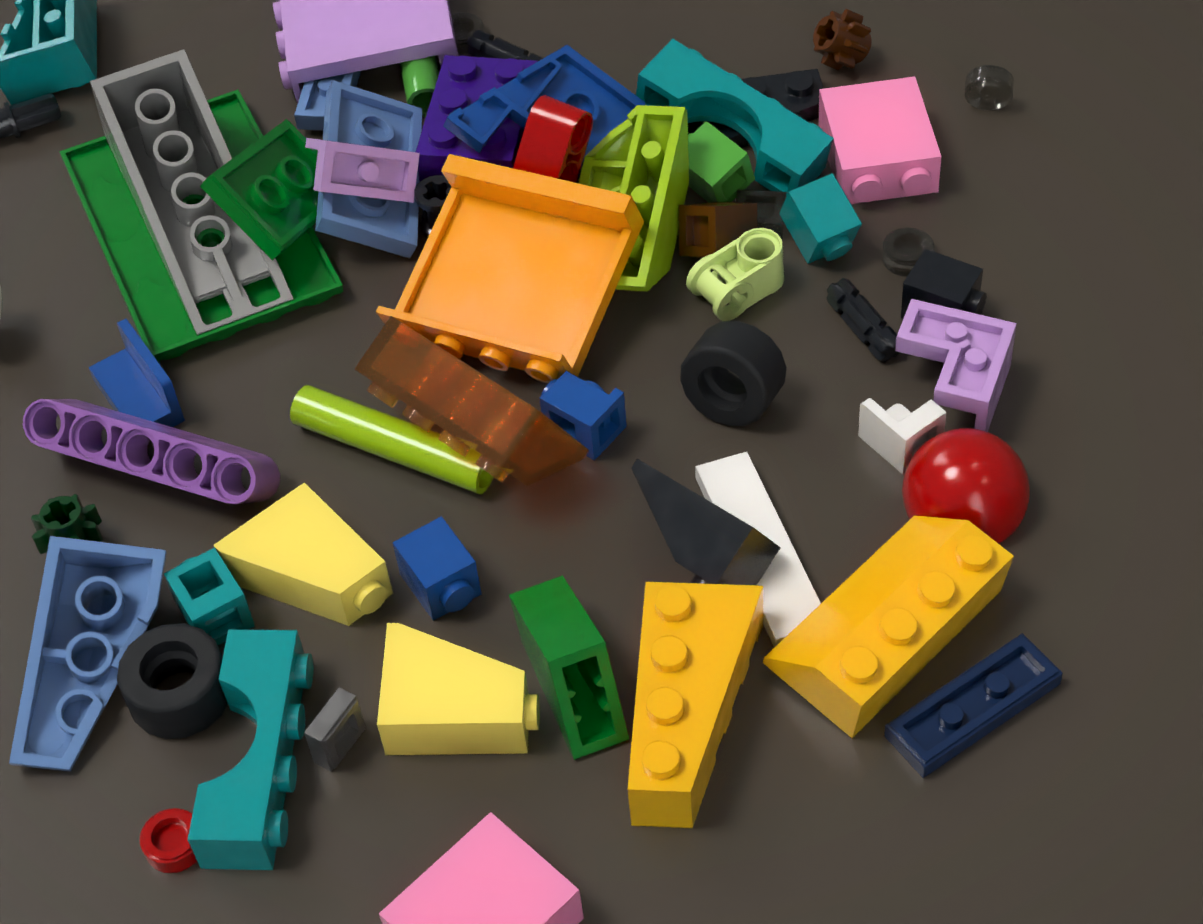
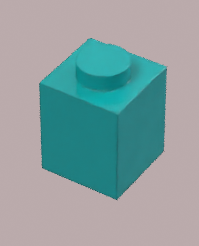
(820, 219)

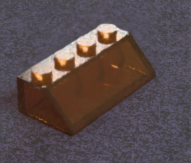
(466, 406)

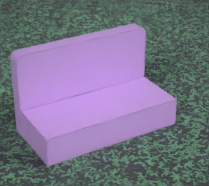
(364, 170)

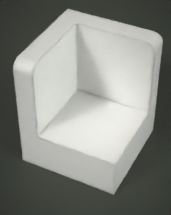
(897, 431)

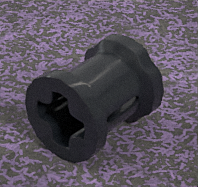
(430, 196)

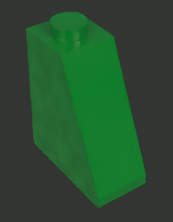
(570, 666)

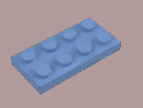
(375, 121)

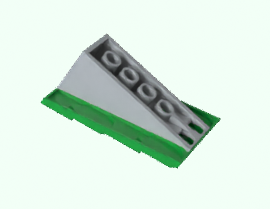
(169, 246)

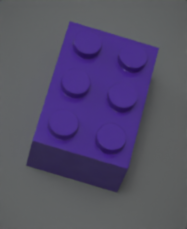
(459, 85)

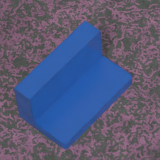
(136, 381)

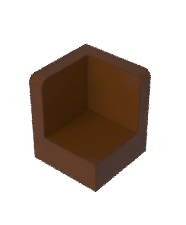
(713, 225)

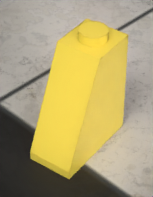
(307, 559)
(450, 699)

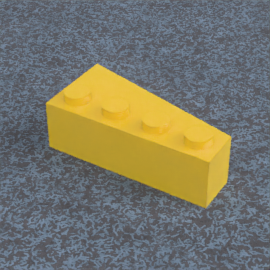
(687, 680)

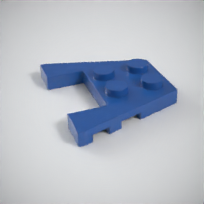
(560, 75)

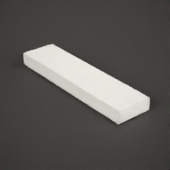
(787, 591)

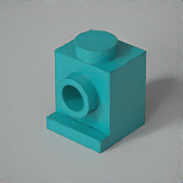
(209, 595)

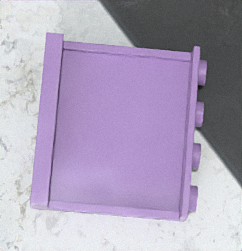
(357, 35)

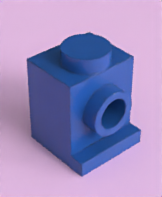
(585, 411)

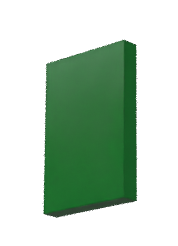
(269, 189)

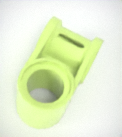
(742, 273)

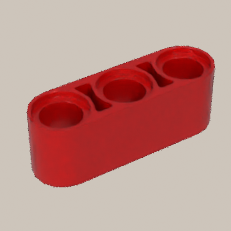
(554, 139)

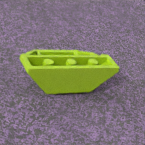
(651, 163)

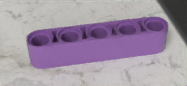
(172, 456)

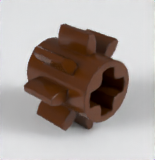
(842, 39)

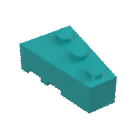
(48, 48)

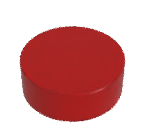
(166, 842)

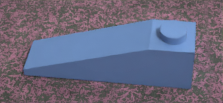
(87, 615)

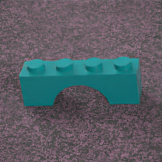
(784, 145)
(241, 813)

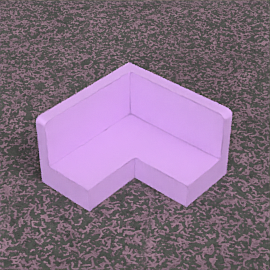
(973, 352)

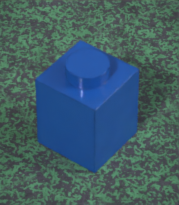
(437, 568)

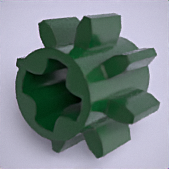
(65, 518)

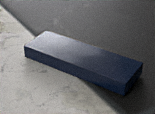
(972, 705)

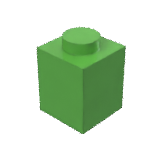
(717, 165)

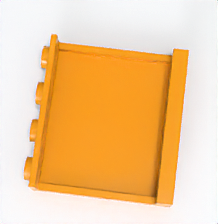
(518, 268)

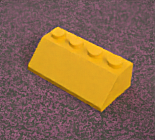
(890, 618)

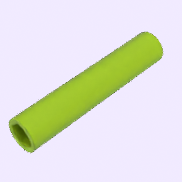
(386, 438)

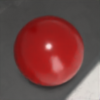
(968, 478)

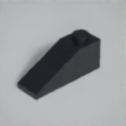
(703, 535)

